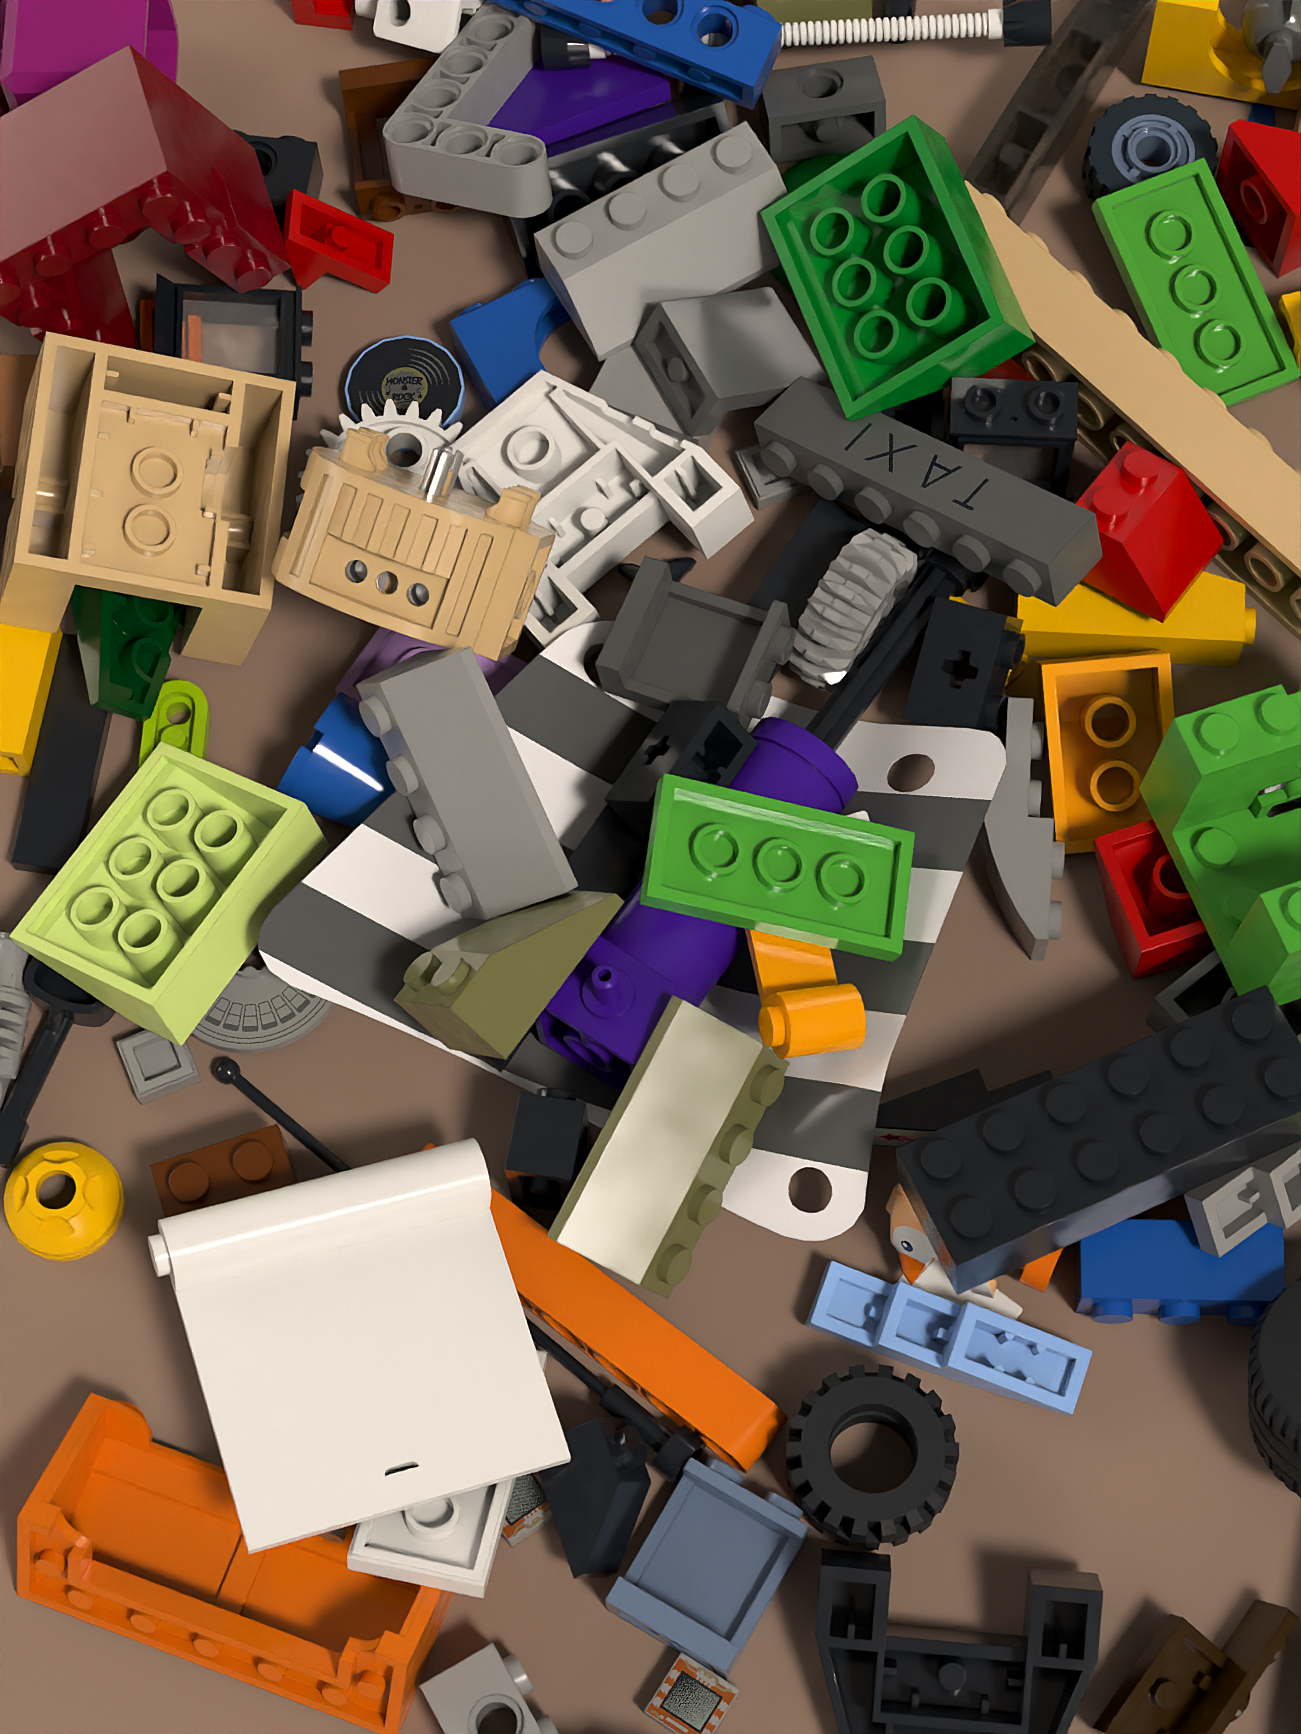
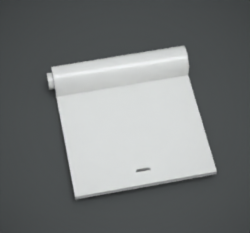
(360, 1338)

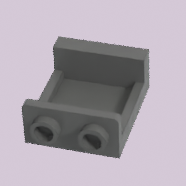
(724, 354)
(693, 646)

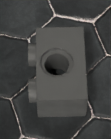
(822, 109)

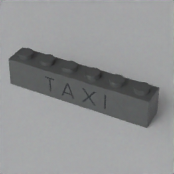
(931, 492)

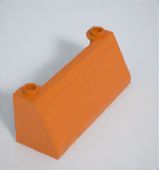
(159, 1556)

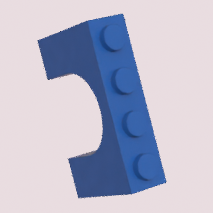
(504, 338)

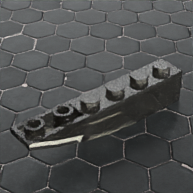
(1054, 102)

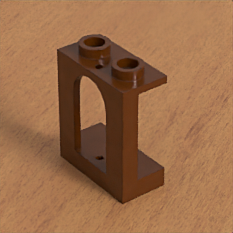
(371, 95)

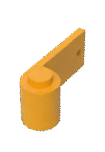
(801, 1000)

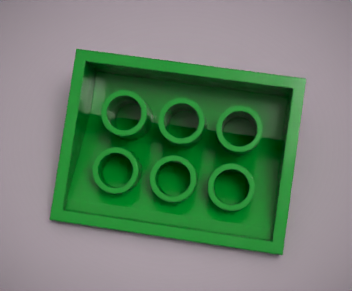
(896, 272)

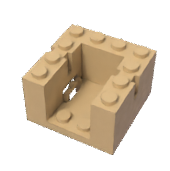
(160, 487)

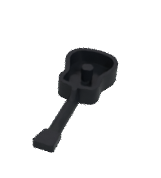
(66, 1006)

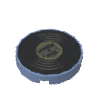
(406, 372)

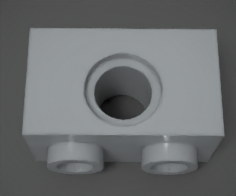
(476, 1687)

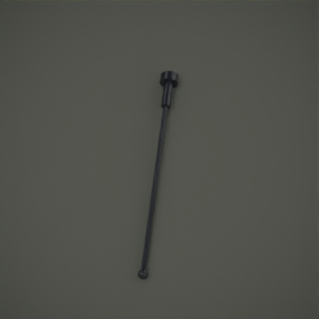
(671, 1448)

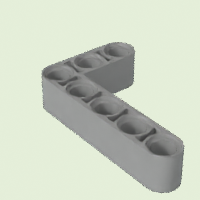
(440, 132)

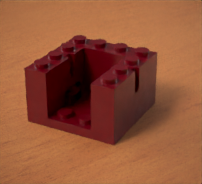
(101, 166)

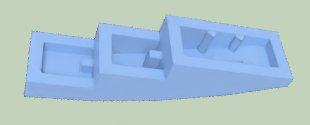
(949, 1338)

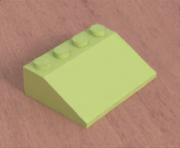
(172, 890)

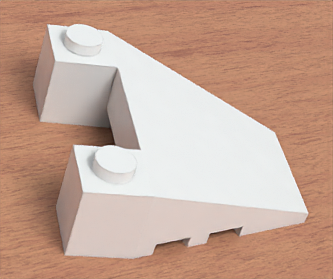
(601, 489)

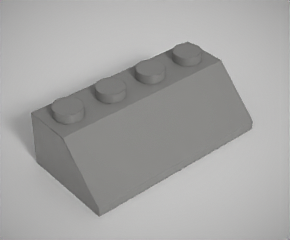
(664, 239)
(465, 783)

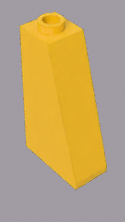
(1202, 629)

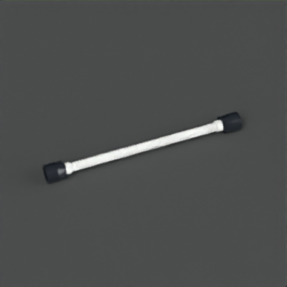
(1017, 23)

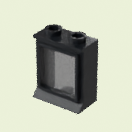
(236, 330)
(1016, 426)

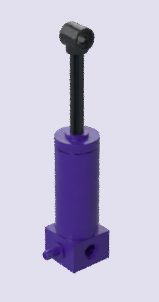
(648, 953)

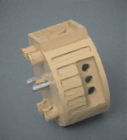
(414, 547)

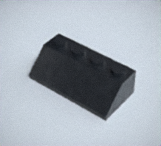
(613, 156)

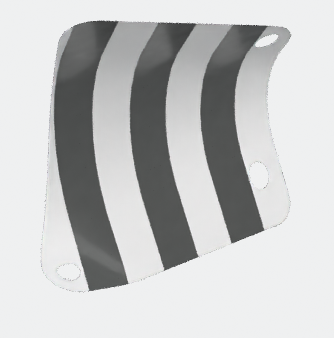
(381, 906)

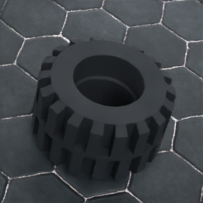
(880, 1400)

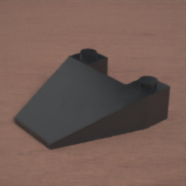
(952, 1679)

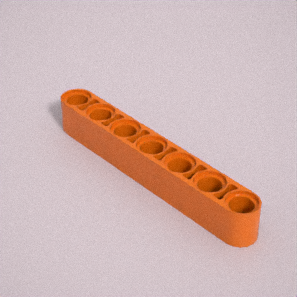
(634, 1341)

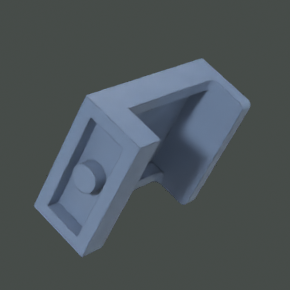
(710, 1566)

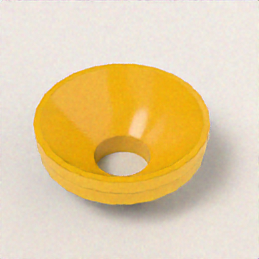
(83, 1223)

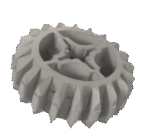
(851, 606)

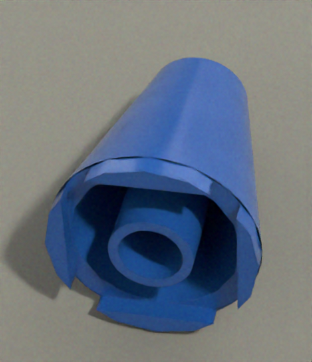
(340, 768)

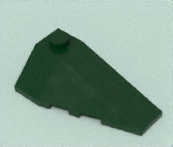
(124, 647)

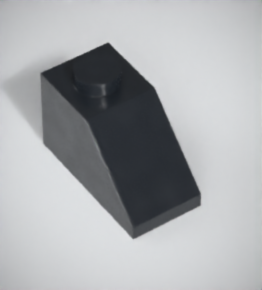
(598, 1494)

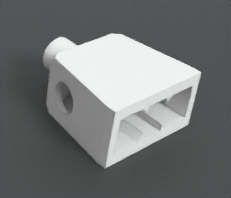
(419, 23)

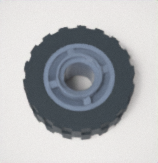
(1140, 130)

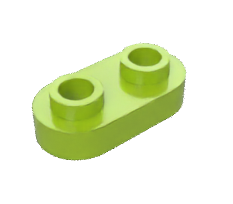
(191, 736)

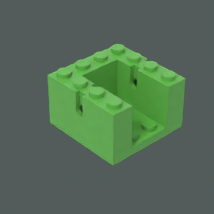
(1219, 833)

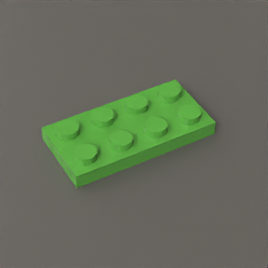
(1196, 283)
(778, 868)

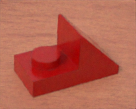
(335, 242)

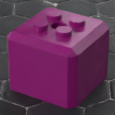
(60, 38)

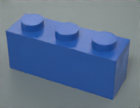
(1164, 1272)

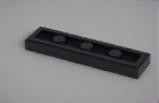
(63, 769)

